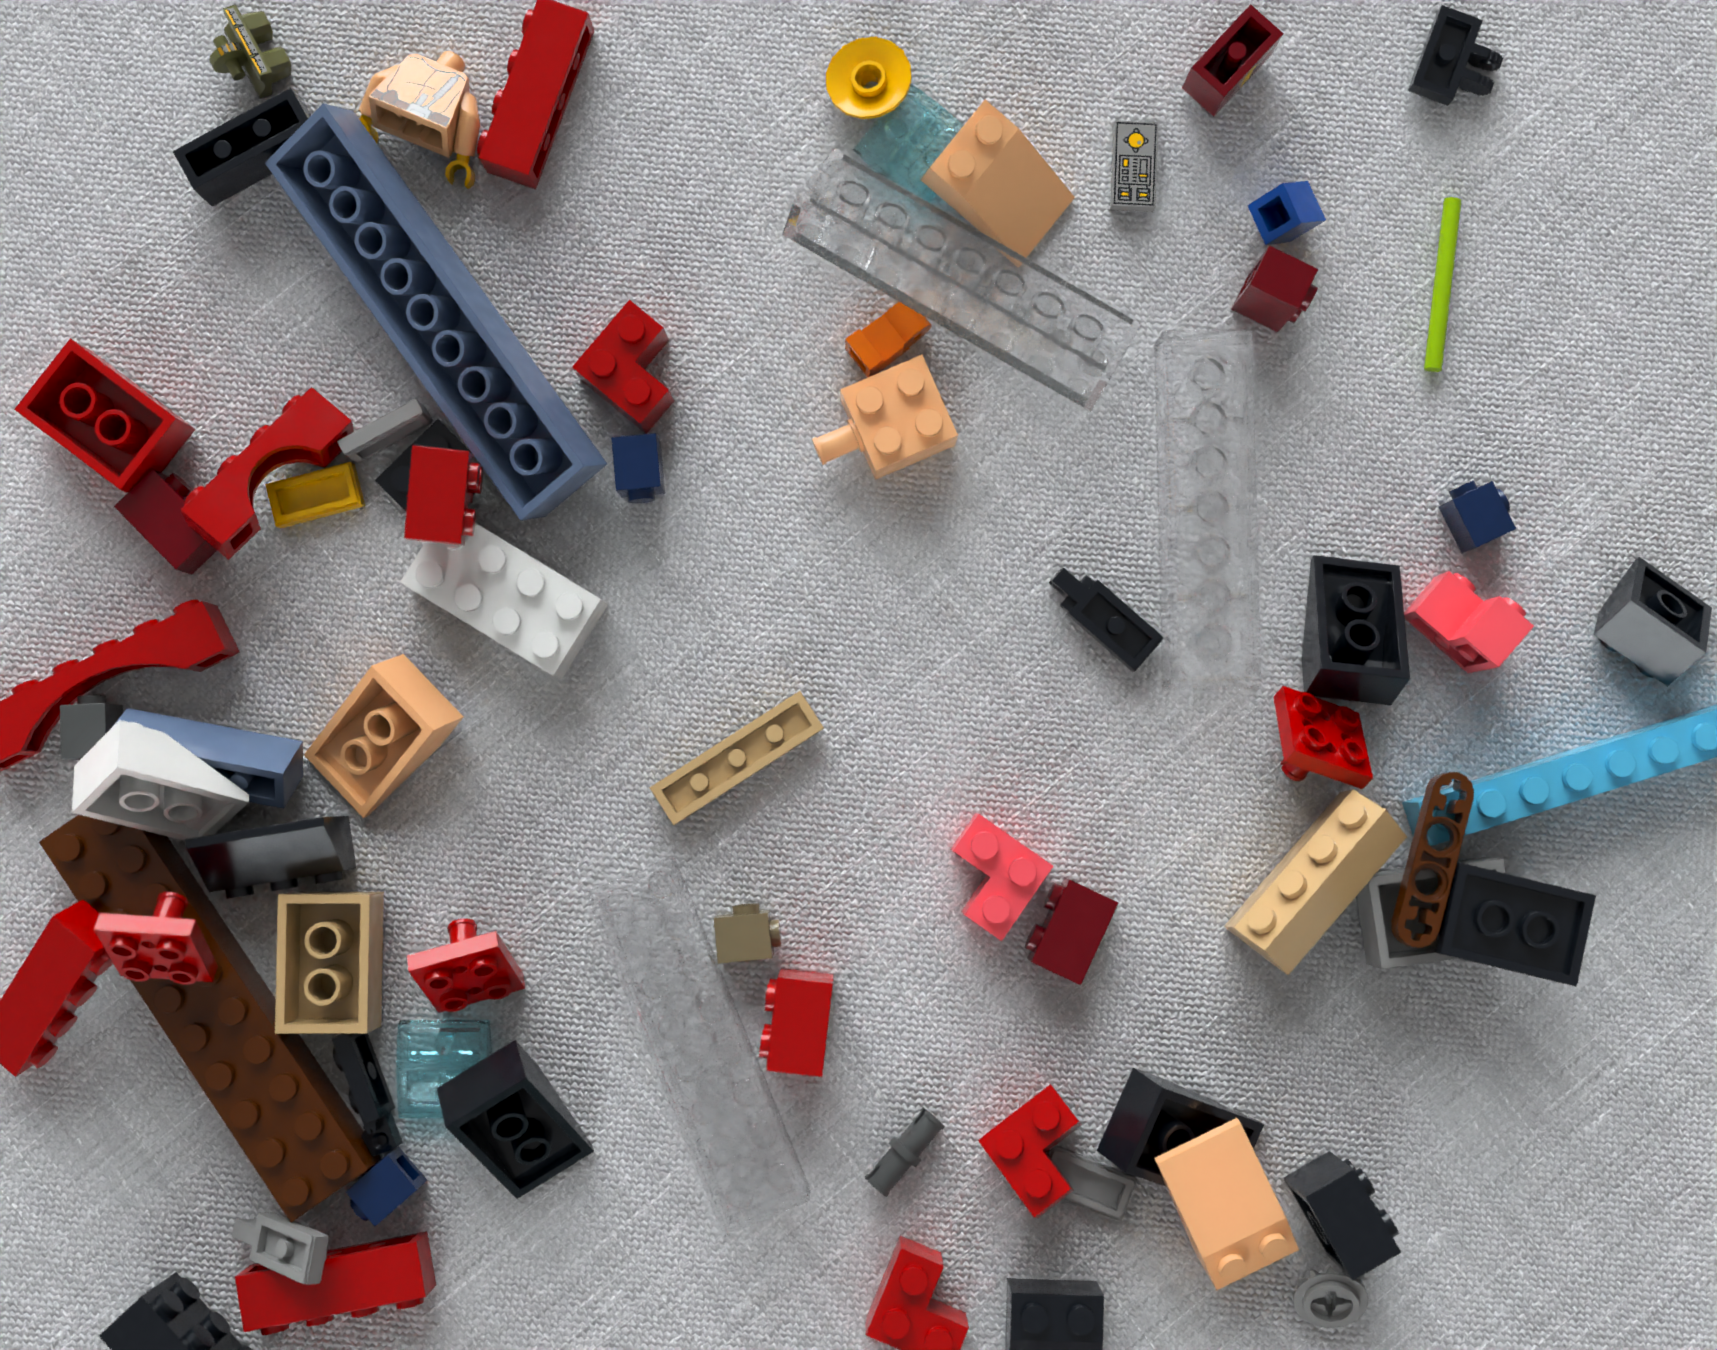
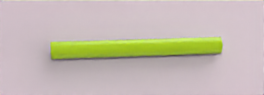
(1442, 284)

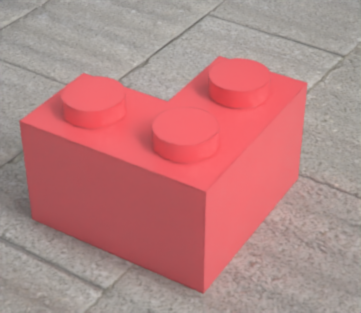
(1465, 627)
(1010, 877)

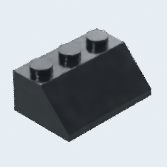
(274, 855)

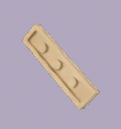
(736, 758)

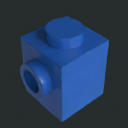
(1286, 212)

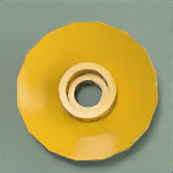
(864, 62)

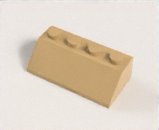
(1317, 879)

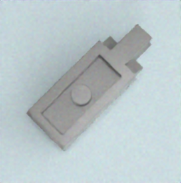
(284, 1246)

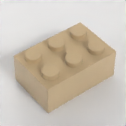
(329, 962)

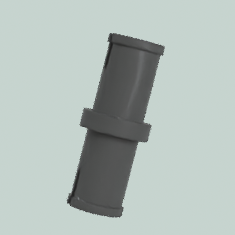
(904, 1152)

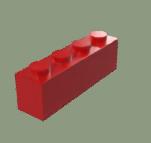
(535, 92)
(50, 988)
(351, 1281)

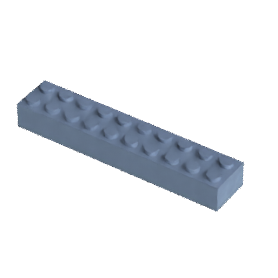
(435, 312)

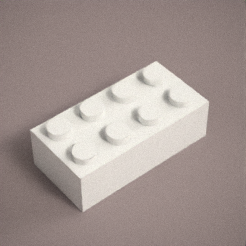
(508, 597)

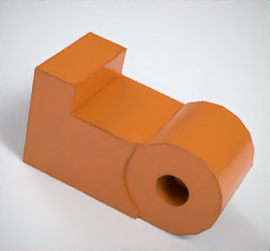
(886, 338)

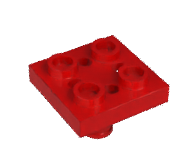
(1321, 739)
(158, 944)
(466, 969)

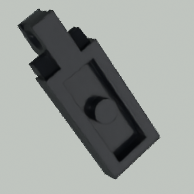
(1106, 618)
(367, 1091)

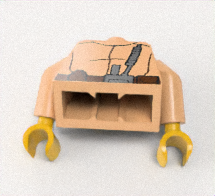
(426, 106)

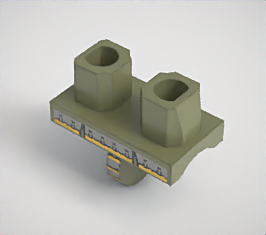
(242, 51)

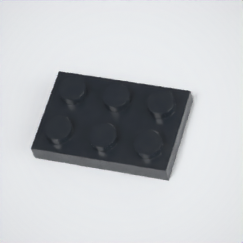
(1515, 924)

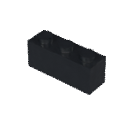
(236, 151)

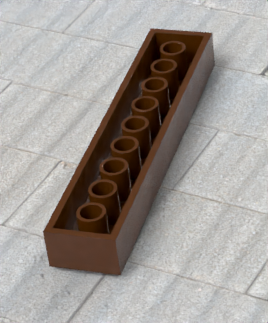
(223, 1029)

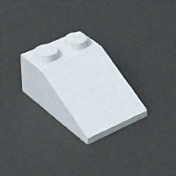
(153, 785)

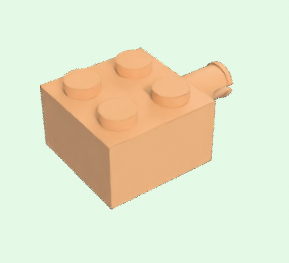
(891, 419)

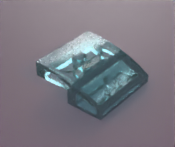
(909, 141)
(432, 1055)

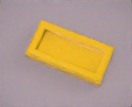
(315, 495)

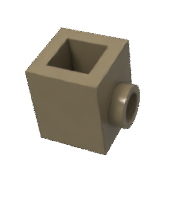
(746, 934)

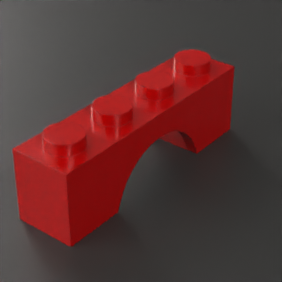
(302, 434)

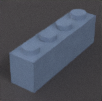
(255, 762)

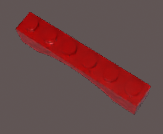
(187, 640)

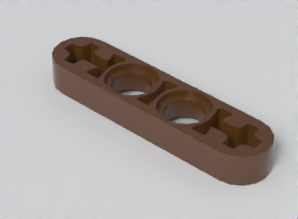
(1440, 862)

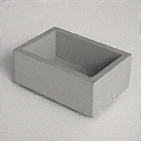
(1376, 909)

